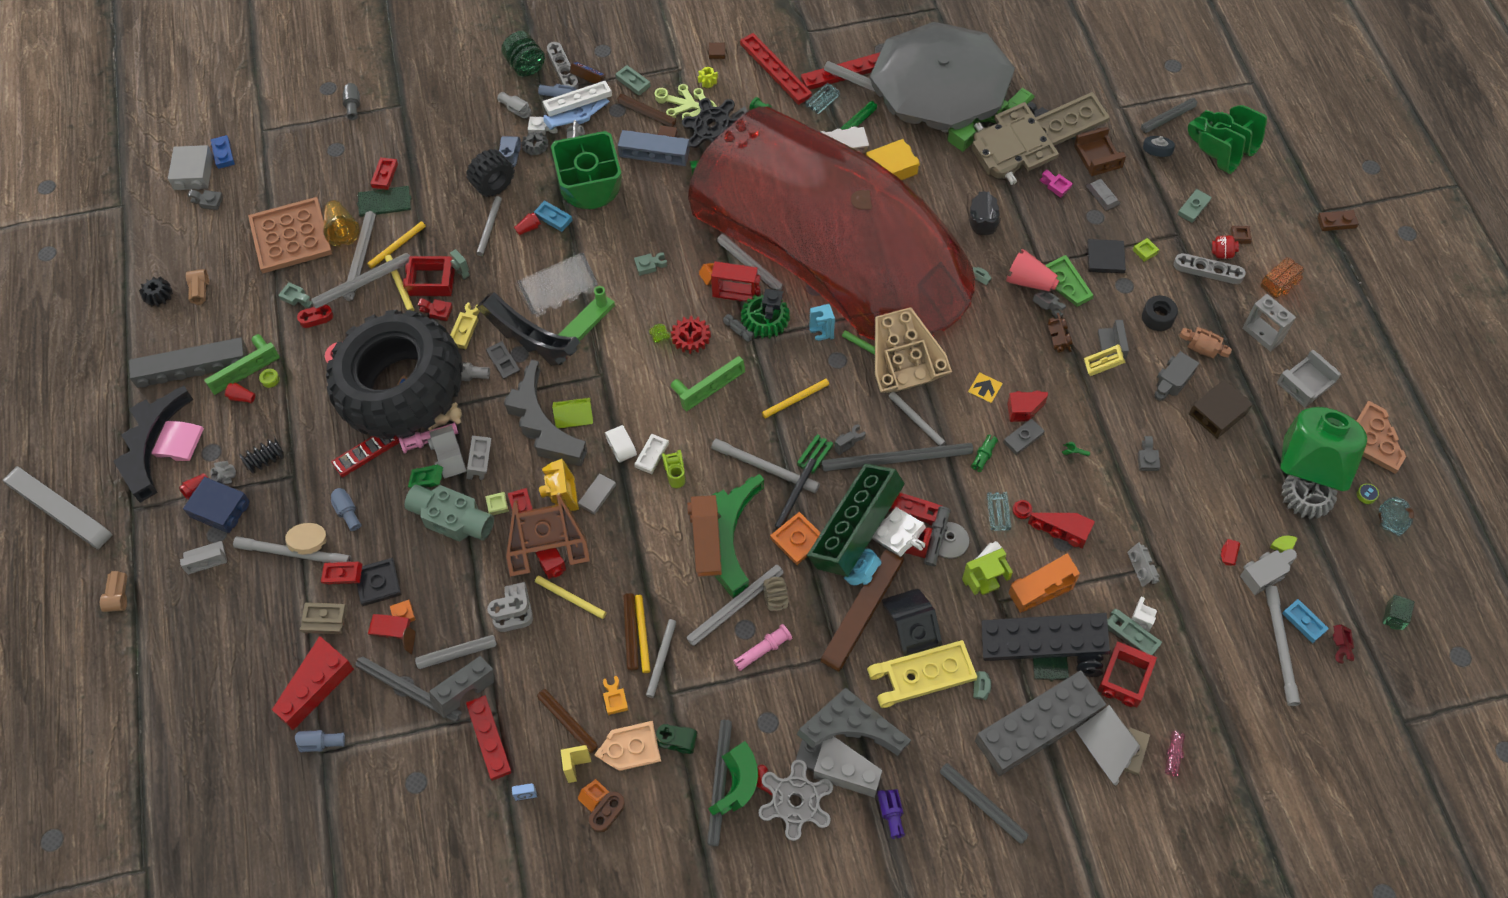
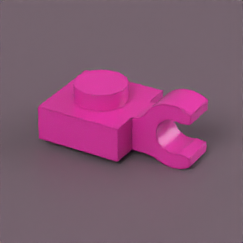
(1058, 184)

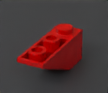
(1066, 526)

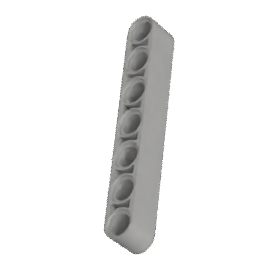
(57, 507)

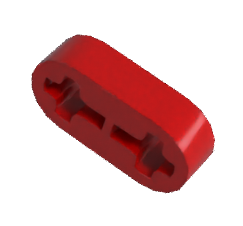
(315, 316)

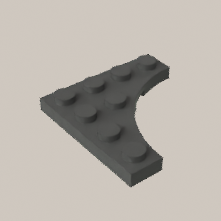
(853, 718)

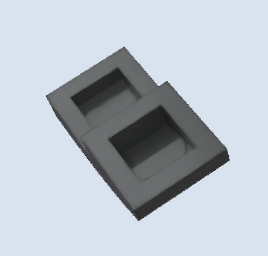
(502, 360)

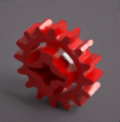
(682, 332)

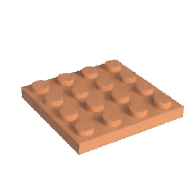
(289, 235)

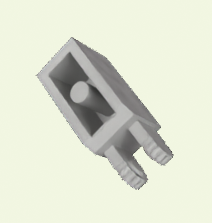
(1268, 570)

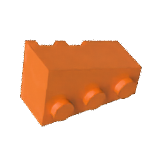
(1044, 583)

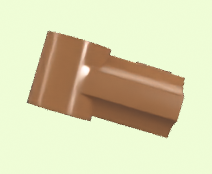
(197, 284)
(114, 596)

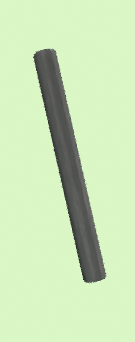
(401, 685)
(719, 781)

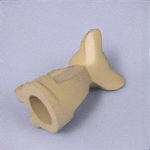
(453, 415)

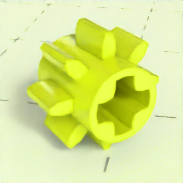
(707, 77)

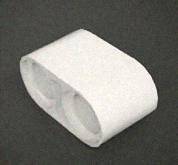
(620, 443)

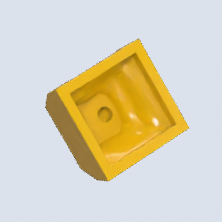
(561, 480)

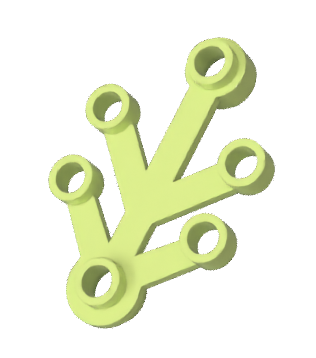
(688, 103)

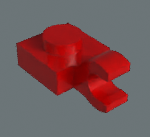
(437, 310)

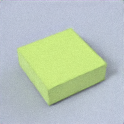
(497, 503)

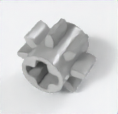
(223, 472)

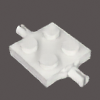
(899, 532)

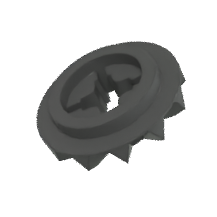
(540, 146)

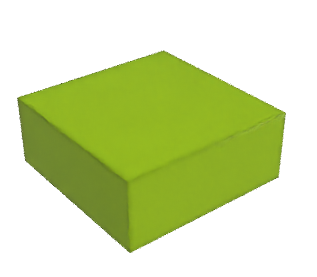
(1145, 249)

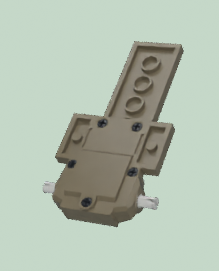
(1030, 139)

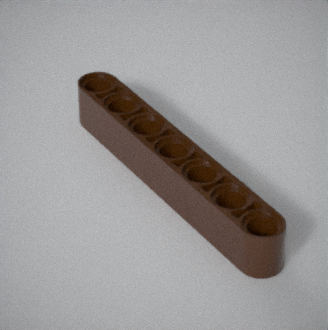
(861, 611)

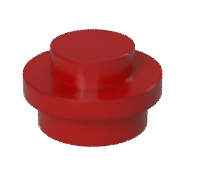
(1022, 509)

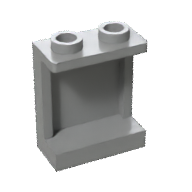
(1309, 378)

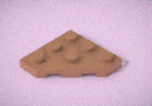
(1381, 438)

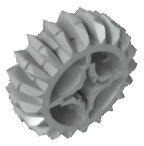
(1318, 502)

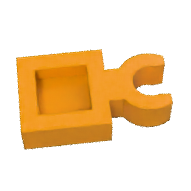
(614, 699)

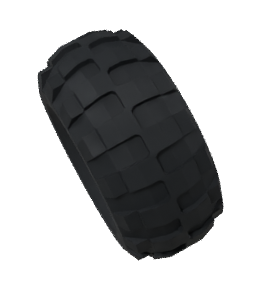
(376, 346)

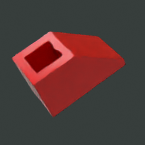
(1025, 405)

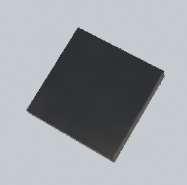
(1106, 256)
(378, 582)

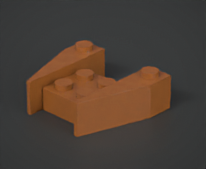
(704, 516)
(544, 530)

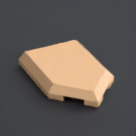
(630, 747)

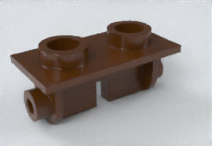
(1062, 340)

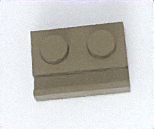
(323, 618)

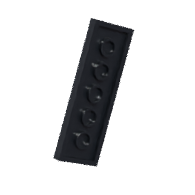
(1045, 637)

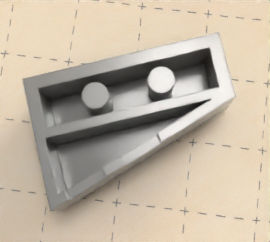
(846, 768)

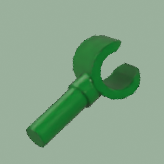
(1073, 449)

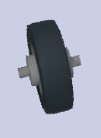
(1158, 146)

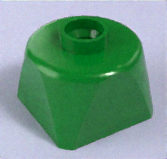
(587, 169)
(1324, 447)

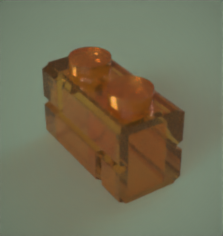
(1283, 277)

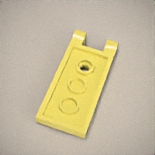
(933, 671)

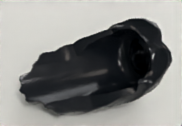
(984, 214)

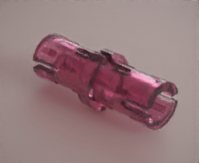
(1175, 753)

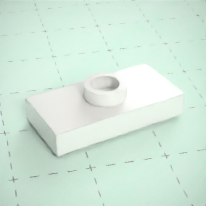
(651, 453)

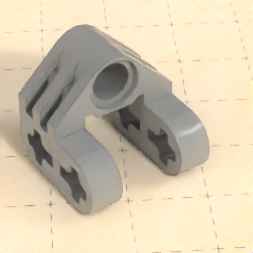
(511, 608)

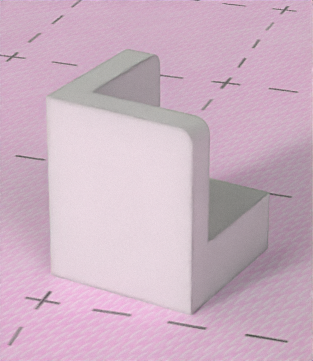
(1144, 615)

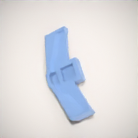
(580, 114)

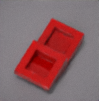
(388, 626)

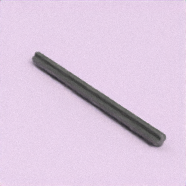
(897, 456)

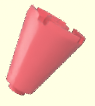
(1032, 273)

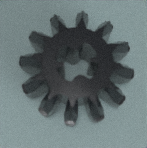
(156, 291)

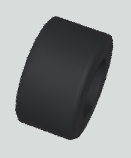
(1163, 304)

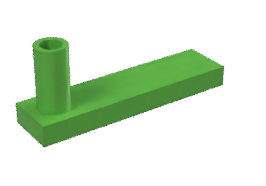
(589, 316)
(244, 367)
(708, 386)

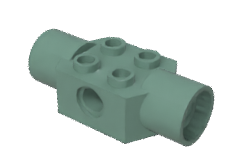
(449, 512)

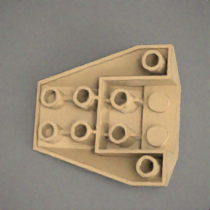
(906, 352)

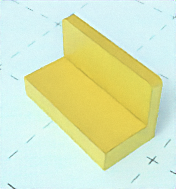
(573, 757)

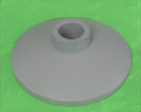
(958, 545)

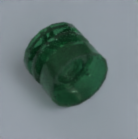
(523, 53)

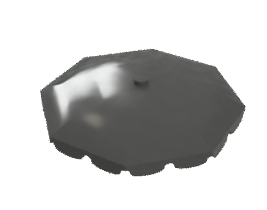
(942, 76)

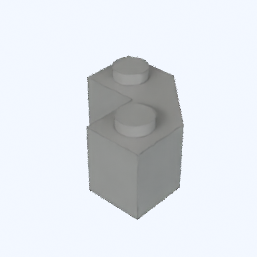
(447, 451)

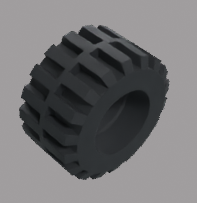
(490, 172)

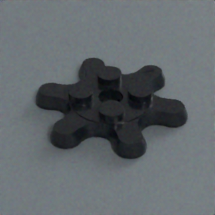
(706, 116)

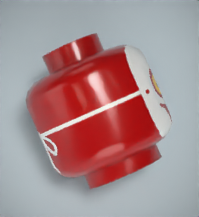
(1225, 247)

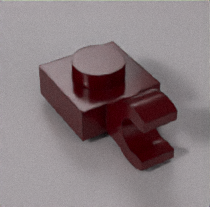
(1343, 639)

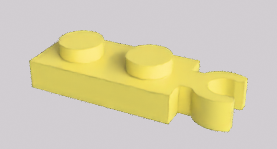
(465, 326)

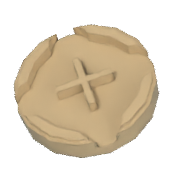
(305, 538)

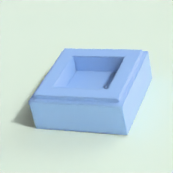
(524, 791)

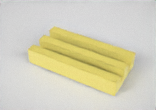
(1106, 362)

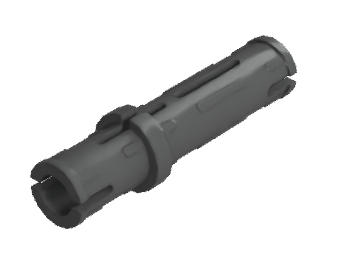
(939, 528)

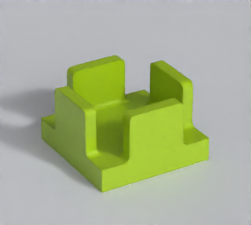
(982, 571)

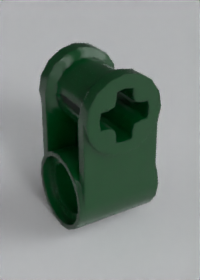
(679, 739)

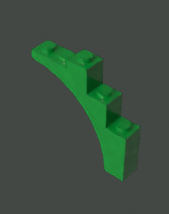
(729, 510)

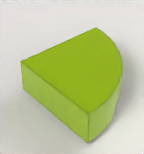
(1284, 543)

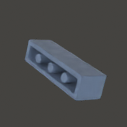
(653, 148)

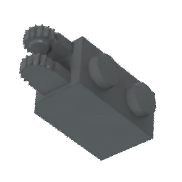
(1175, 376)

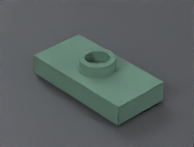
(1194, 205)

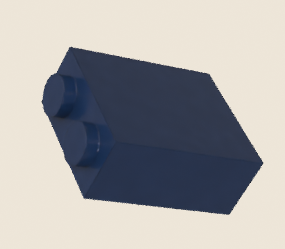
(216, 505)

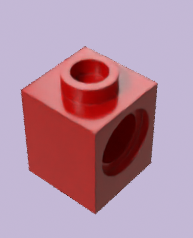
(551, 562)

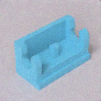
(822, 320)

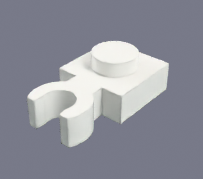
(537, 125)

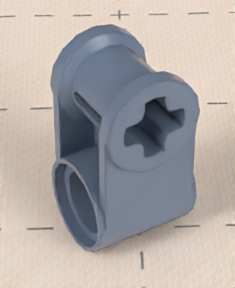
(510, 148)

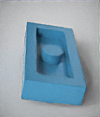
(553, 216)
(1305, 621)

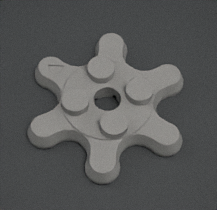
(810, 797)

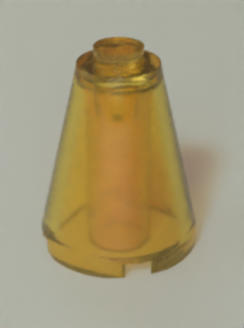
(339, 224)

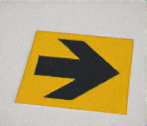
(985, 387)

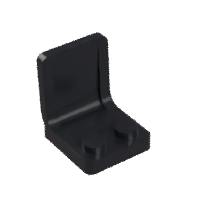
(914, 621)

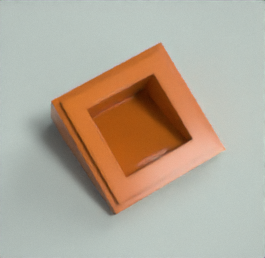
(705, 272)
(592, 794)

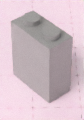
(190, 167)

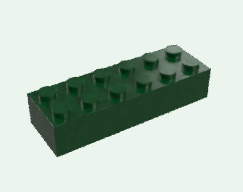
(856, 519)

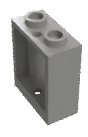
(1256, 325)

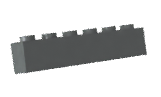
(186, 362)

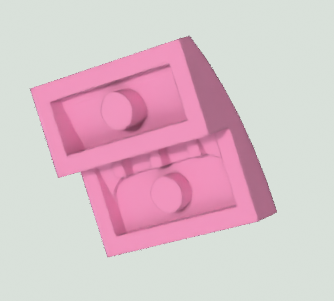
(177, 440)

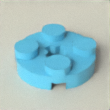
(864, 568)

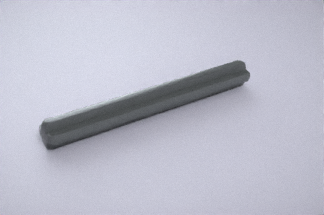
(984, 803)

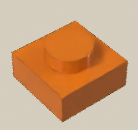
(403, 609)

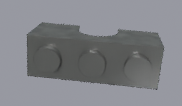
(448, 694)

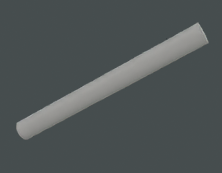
(485, 236)
(917, 419)
(661, 658)

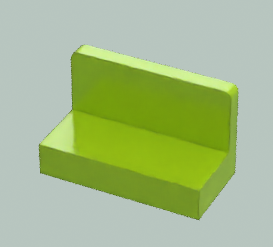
(572, 413)

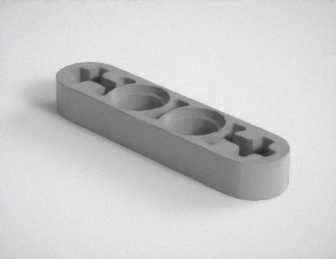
(560, 67)
(1209, 266)

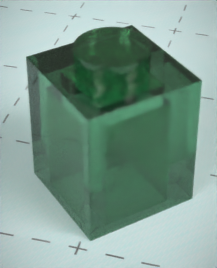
(1398, 612)

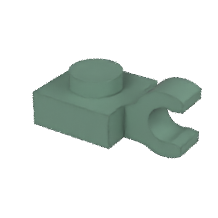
(294, 294)

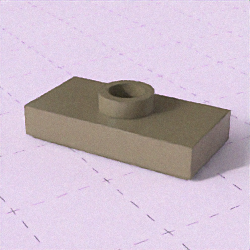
(1136, 761)

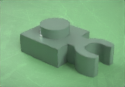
(459, 264)
(647, 264)

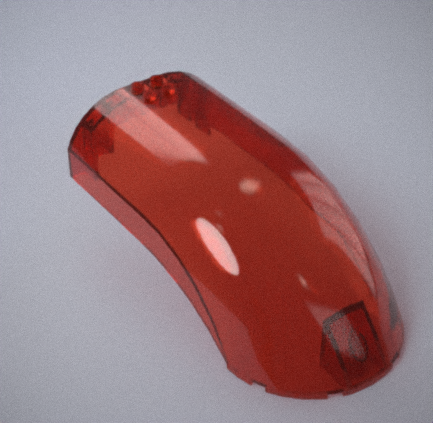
(791, 200)

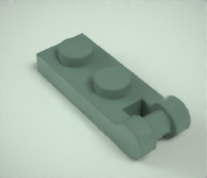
(1132, 633)

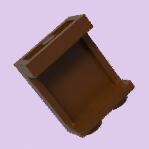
(1098, 152)

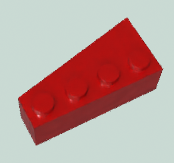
(312, 683)

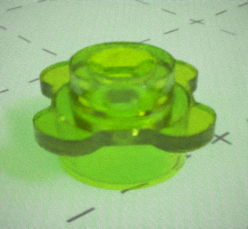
(659, 328)

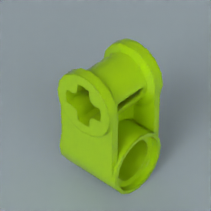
(674, 466)

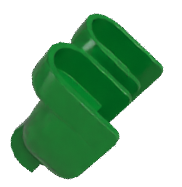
(1229, 135)

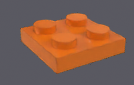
(796, 537)

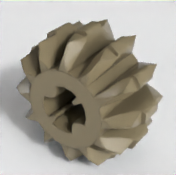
(775, 593)

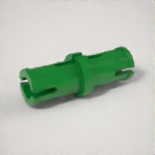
(984, 453)

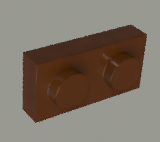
(1337, 220)

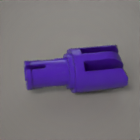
(892, 811)

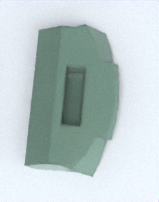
(981, 275)
(982, 686)

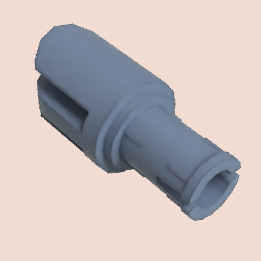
(555, 91)
(345, 508)
(317, 740)

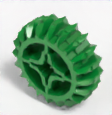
(755, 321)

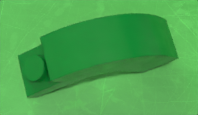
(744, 779)

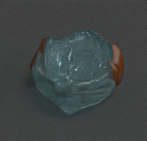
(1396, 515)

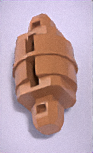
(1205, 342)

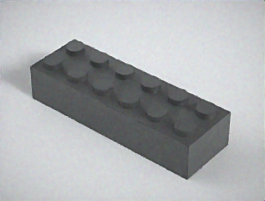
(1039, 723)

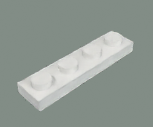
(577, 98)

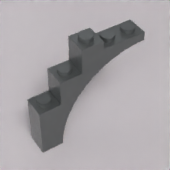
(549, 441)

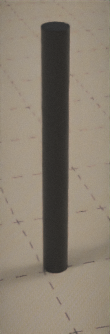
(795, 493)

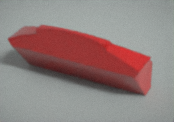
(1230, 552)

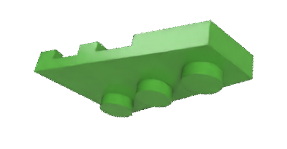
(1070, 283)

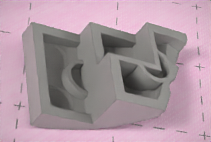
(1109, 742)

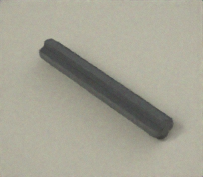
(1169, 115)

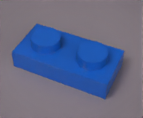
(222, 152)

